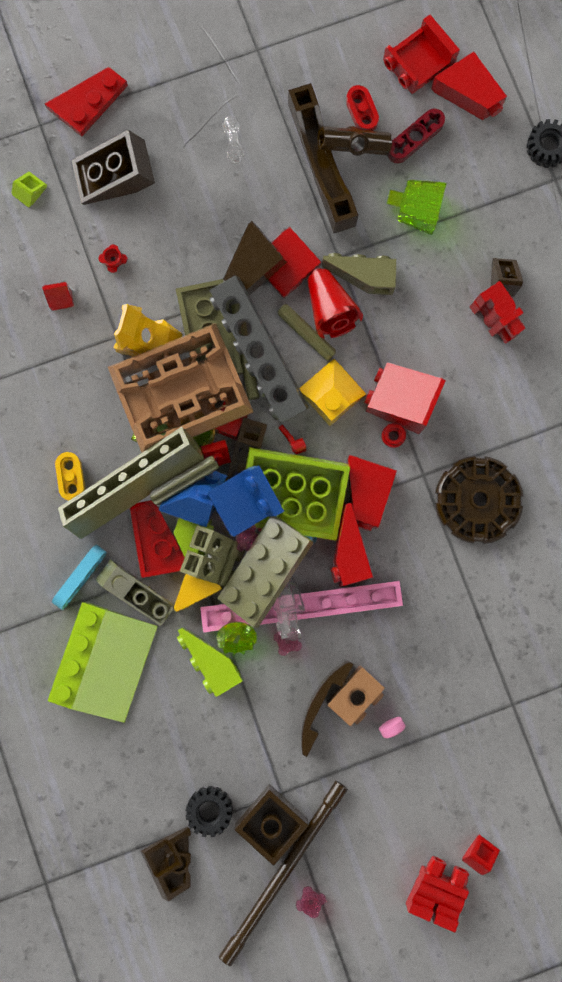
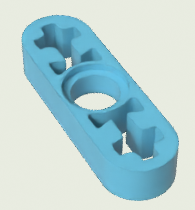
(79, 577)

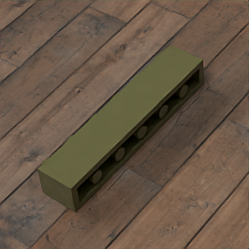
(130, 483)

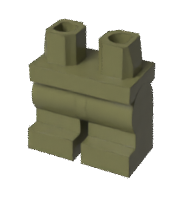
(218, 557)

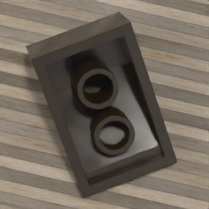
(113, 169)

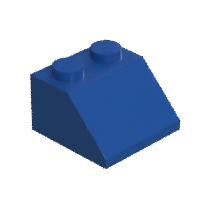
(193, 502)

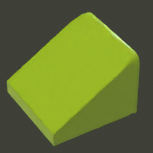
(28, 188)

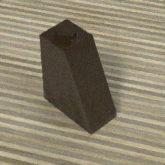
(254, 259)

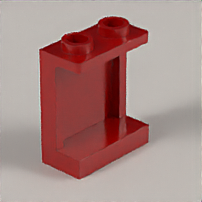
(421, 55)

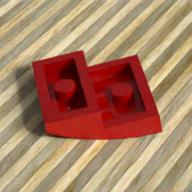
(299, 264)

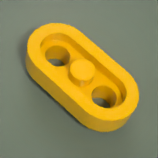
(71, 477)

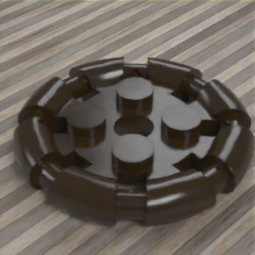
(465, 505)

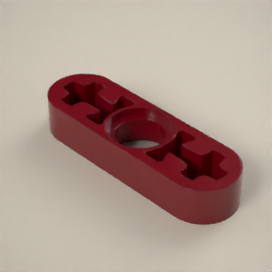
(420, 126)

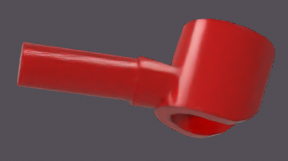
(298, 446)

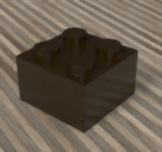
(271, 824)

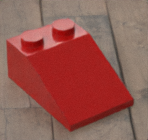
(350, 555)

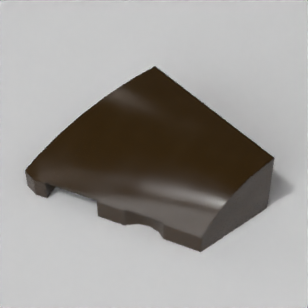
(169, 863)

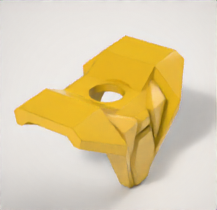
(130, 329)

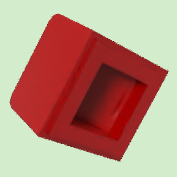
(58, 296)
(481, 855)

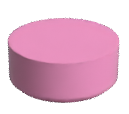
(392, 727)

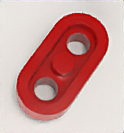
(362, 111)

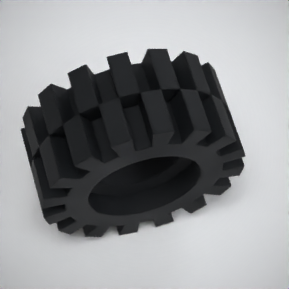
(537, 151)
(209, 827)

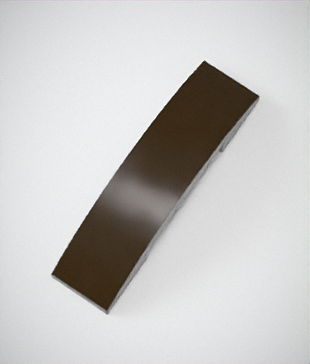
(250, 435)
(336, 676)

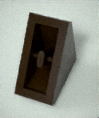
(508, 273)

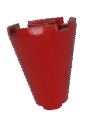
(331, 305)

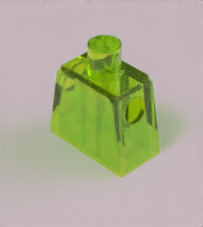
(419, 204)

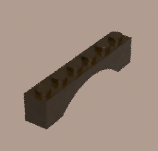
(331, 187)

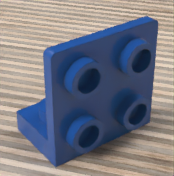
(245, 500)

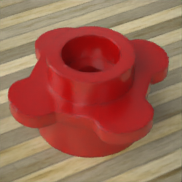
(108, 253)

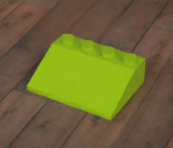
(307, 489)
(102, 662)

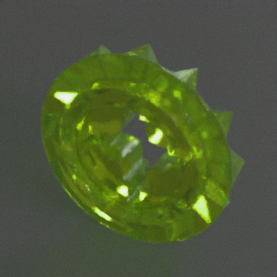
(229, 632)

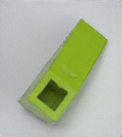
(215, 666)

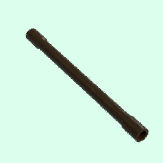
(238, 940)

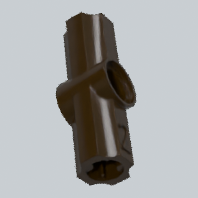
(341, 140)

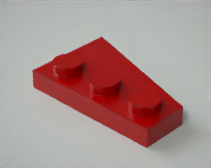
(88, 100)
(154, 541)

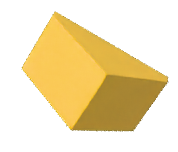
(193, 591)

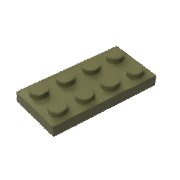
(199, 313)
(265, 571)

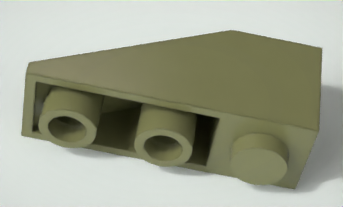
(368, 274)
(134, 592)

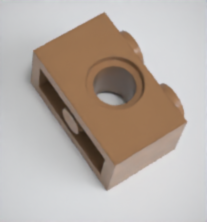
(341, 702)

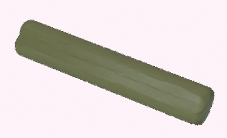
(306, 332)
(184, 480)

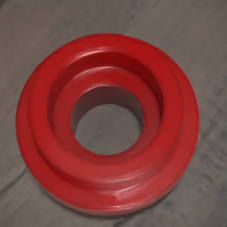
(399, 430)

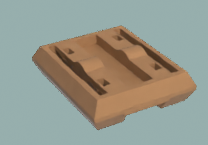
(181, 390)

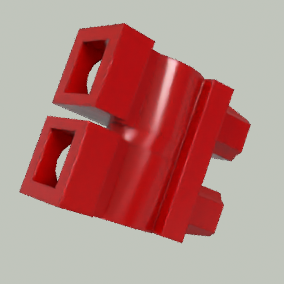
(499, 312)
(439, 895)

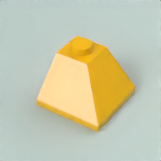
(332, 392)

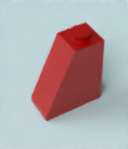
(470, 87)
(369, 490)

